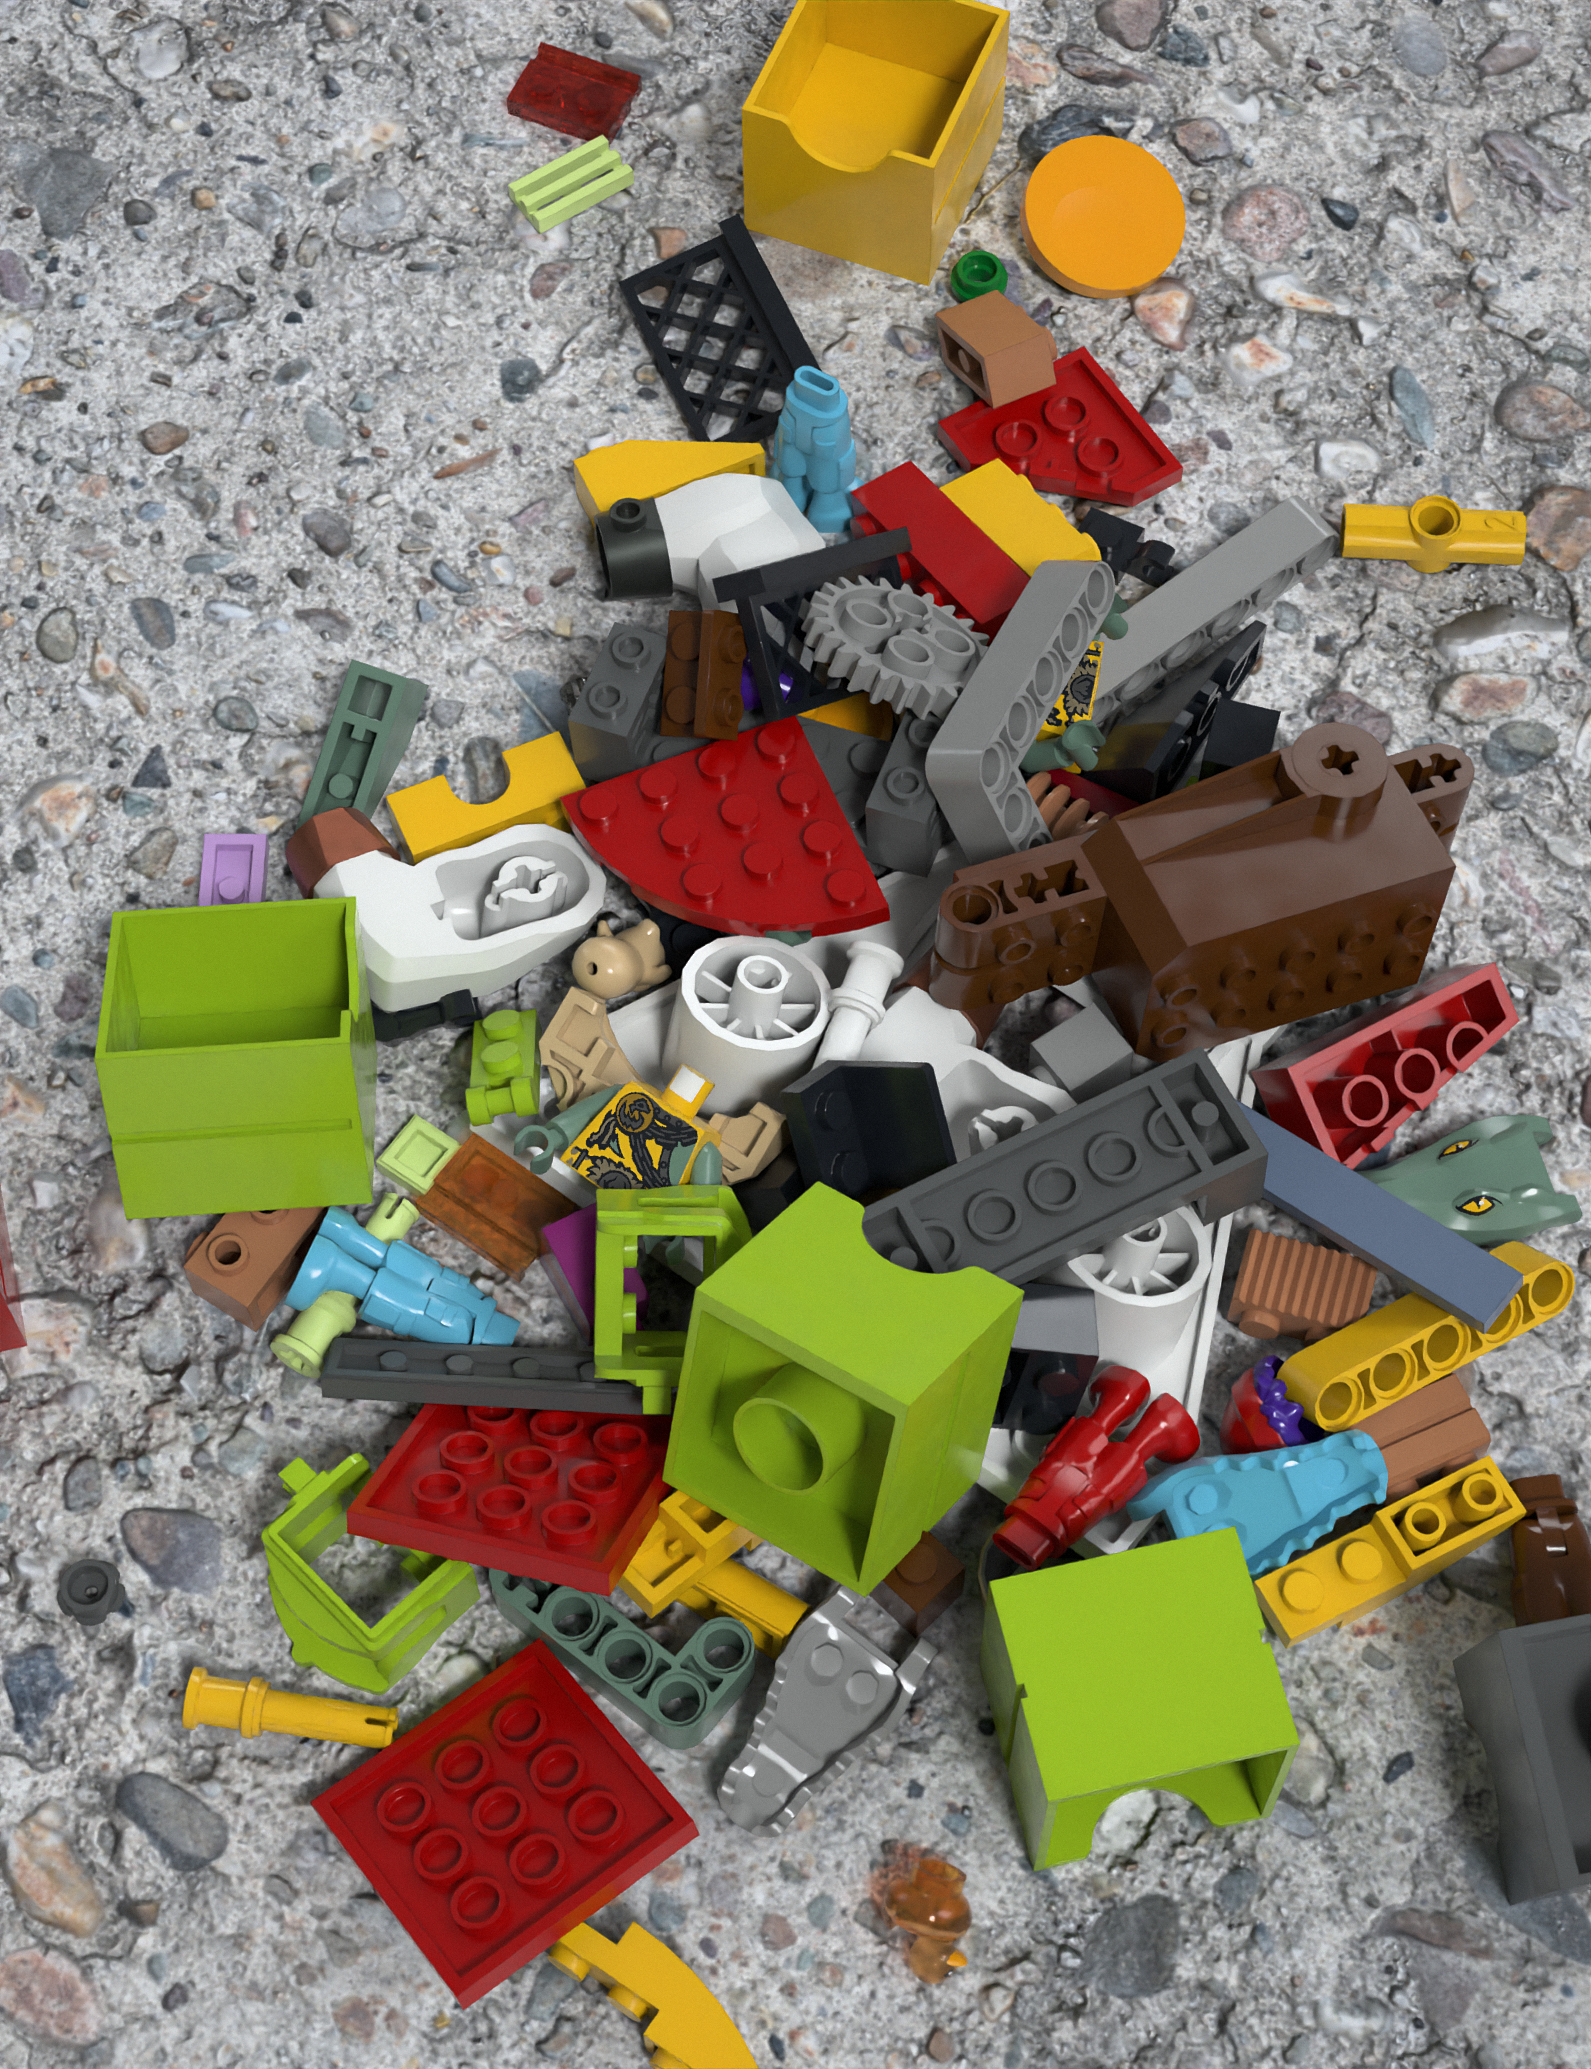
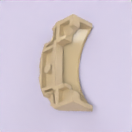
(588, 1059)

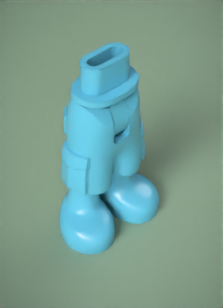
(817, 450)
(405, 1292)

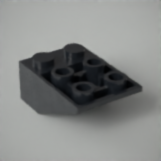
(1048, 1359)

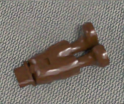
(1548, 1554)

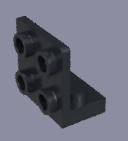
(868, 1125)

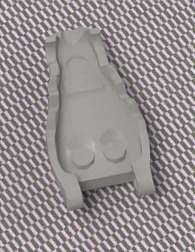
(823, 1709)

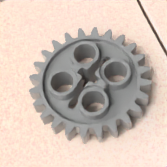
(893, 644)

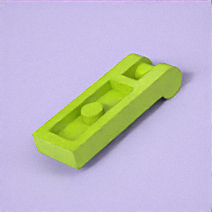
(505, 1066)

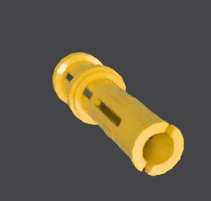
(258, 1708)

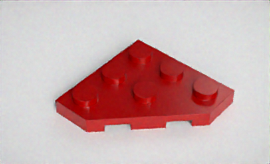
(1068, 438)

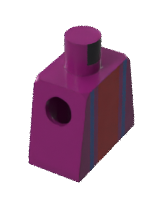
(570, 1265)

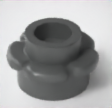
(79, 1579)

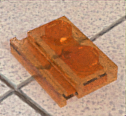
(493, 1206)

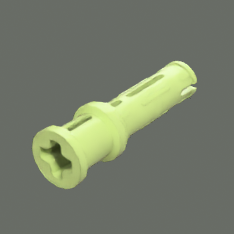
(334, 1312)

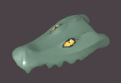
(1483, 1181)

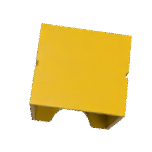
(875, 128)

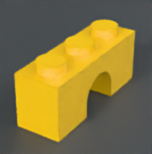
(434, 820)

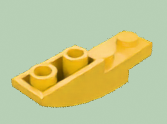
(680, 1551)
(1389, 1554)
(650, 1980)

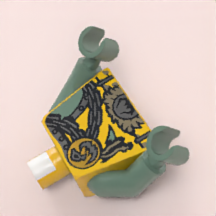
(1068, 730)
(635, 1141)

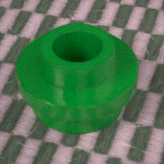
(981, 267)

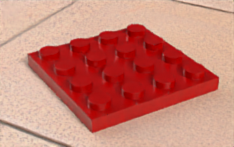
(521, 1491)
(503, 1822)

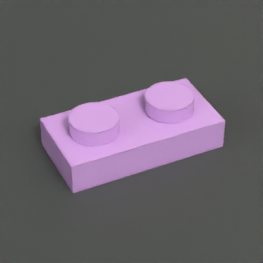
(234, 869)

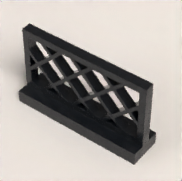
(764, 308)
(792, 581)

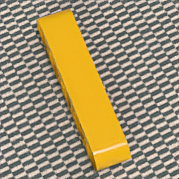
(1415, 1344)

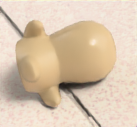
(621, 962)

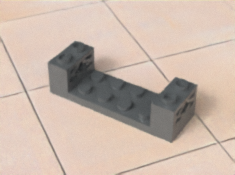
(874, 780)
(1080, 1179)

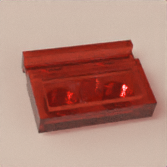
(574, 94)

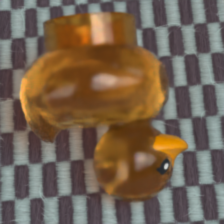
(932, 1907)

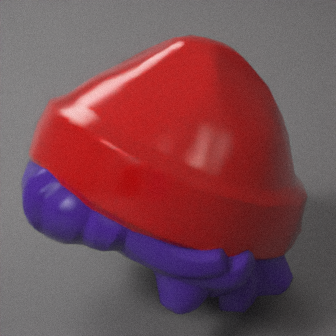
(1261, 1417)

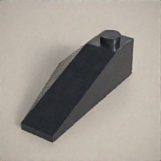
(1162, 737)

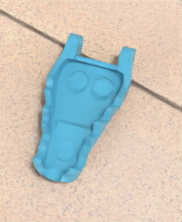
(1272, 1497)

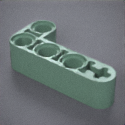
(615, 1636)

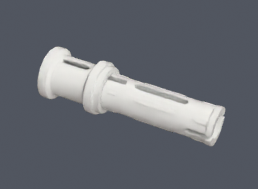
(859, 1000)

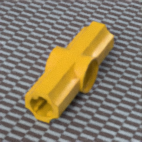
(1460, 533)

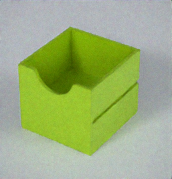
(238, 1058)
(837, 1391)
(1134, 1682)

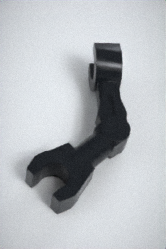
(451, 1012)

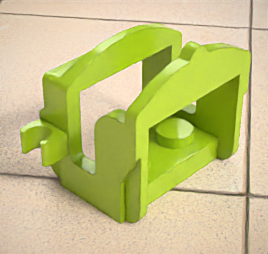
(653, 1357)
(317, 1619)

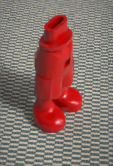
(1088, 1477)

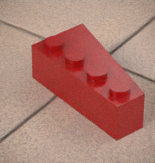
(948, 552)
(1379, 1069)

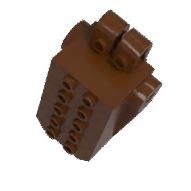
(1226, 899)

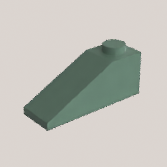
(364, 740)

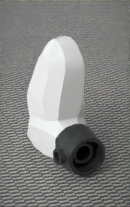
(700, 535)

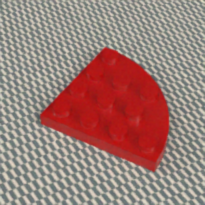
(734, 838)

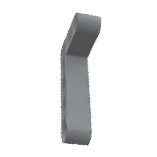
(1005, 705)

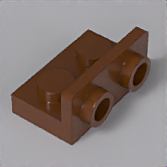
(703, 675)

